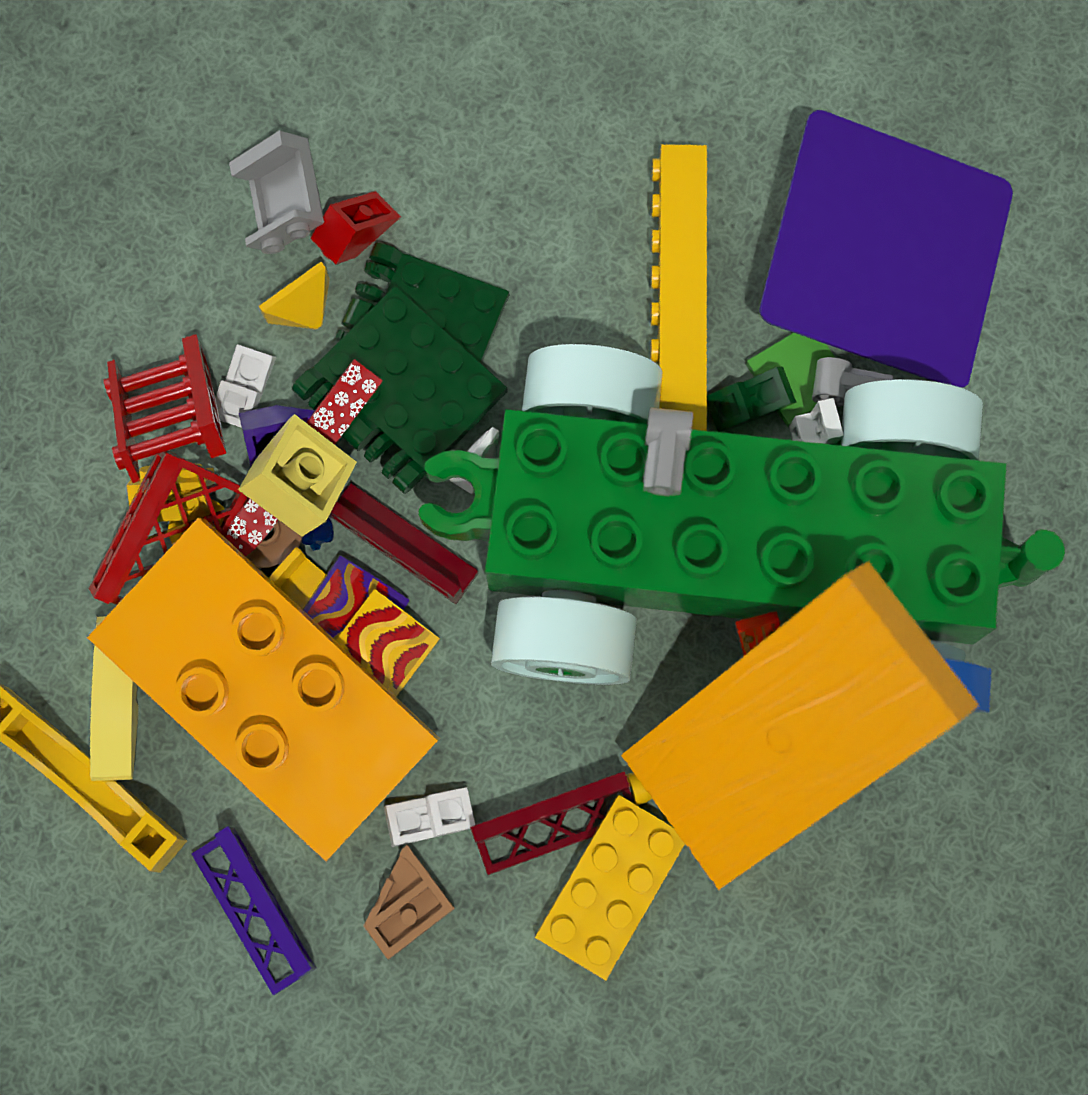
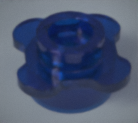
(319, 535)

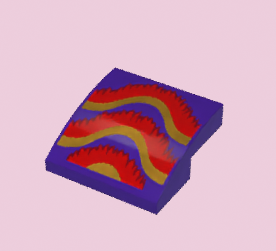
(343, 594)

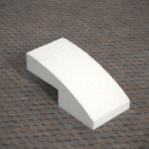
(243, 383)
(818, 426)
(429, 817)

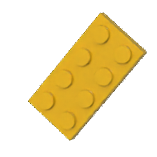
(611, 887)

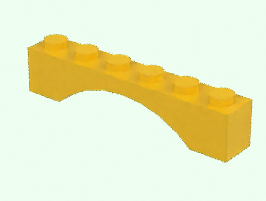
(68, 767)

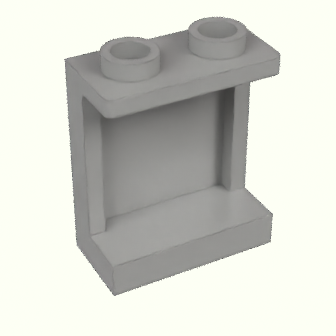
(281, 190)

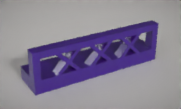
(266, 904)

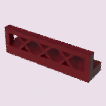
(403, 544)
(544, 810)

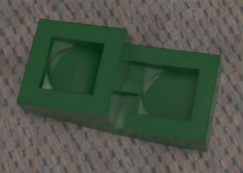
(750, 399)

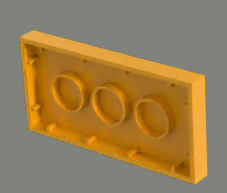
(263, 688)

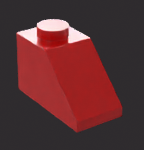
(353, 226)

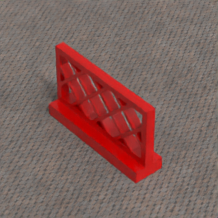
(143, 516)

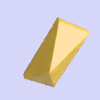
(300, 302)

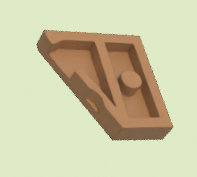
(406, 905)

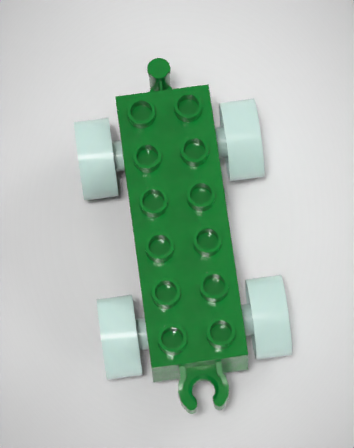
(754, 520)

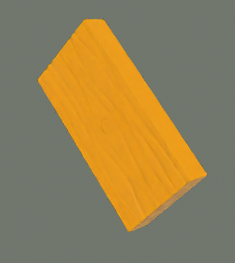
(799, 726)

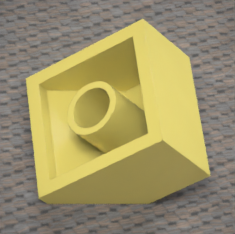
(298, 476)

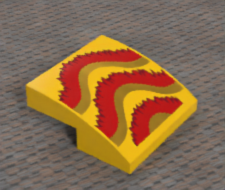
(387, 641)

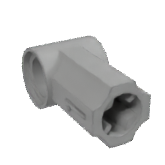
(837, 376)
(666, 441)

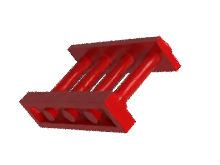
(200, 407)

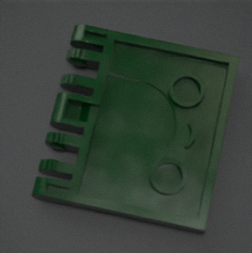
(456, 302)
(427, 392)

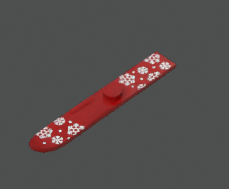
(331, 421)

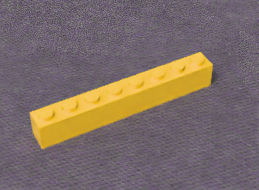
(681, 279)

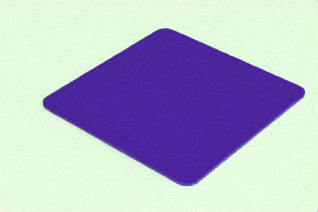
(886, 250)

